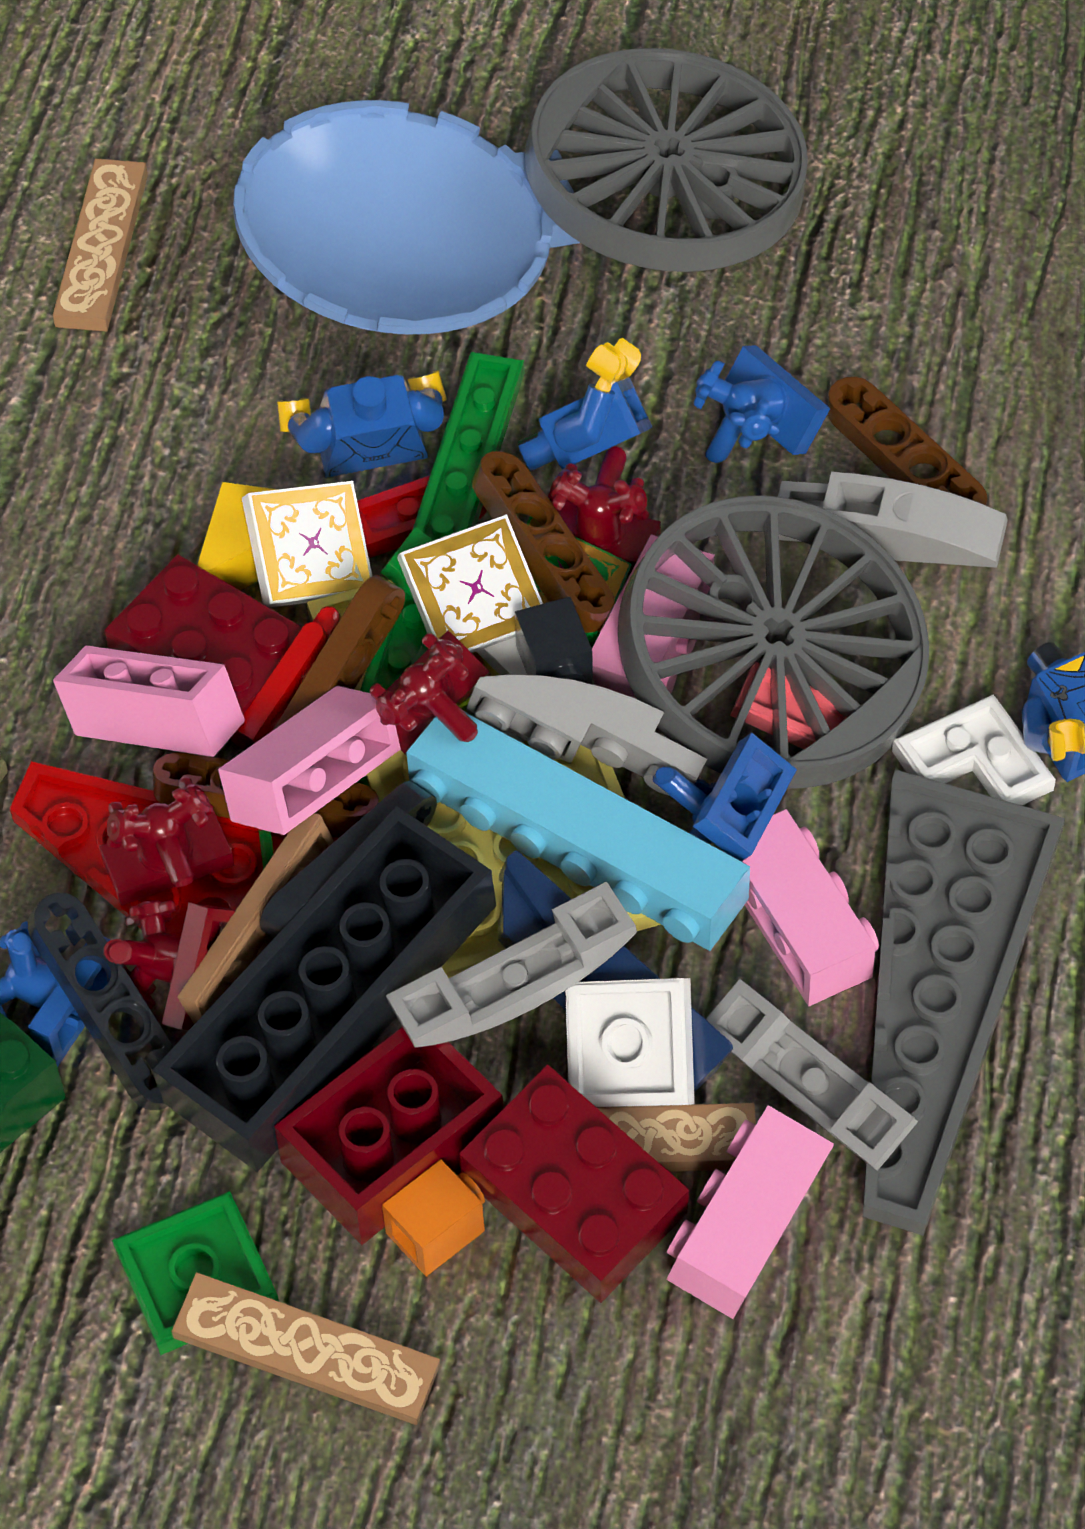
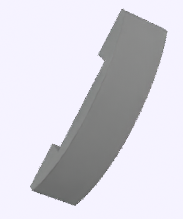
(518, 978)
(811, 1076)

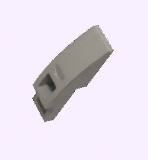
(909, 518)
(567, 713)

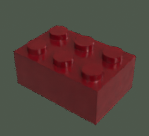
(205, 620)
(385, 1127)
(574, 1183)

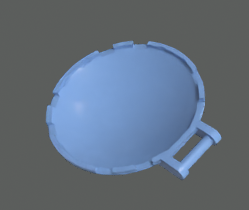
(393, 218)

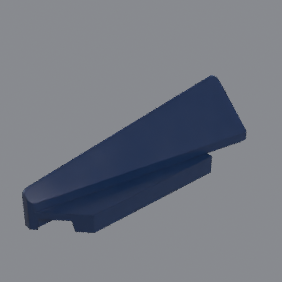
(527, 909)

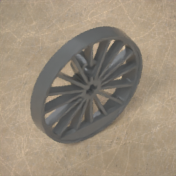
(689, 164)
(799, 645)

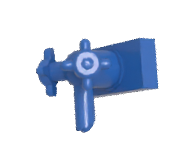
(758, 402)
(741, 801)
(31, 981)

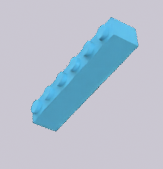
(583, 830)

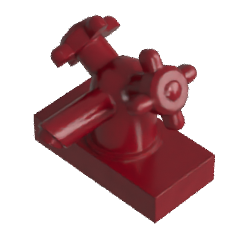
(609, 511)
(430, 690)
(163, 844)
(167, 955)

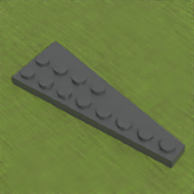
(952, 932)

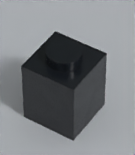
(554, 641)

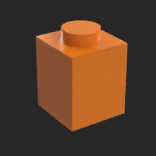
(435, 1216)

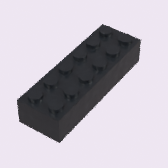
(323, 985)

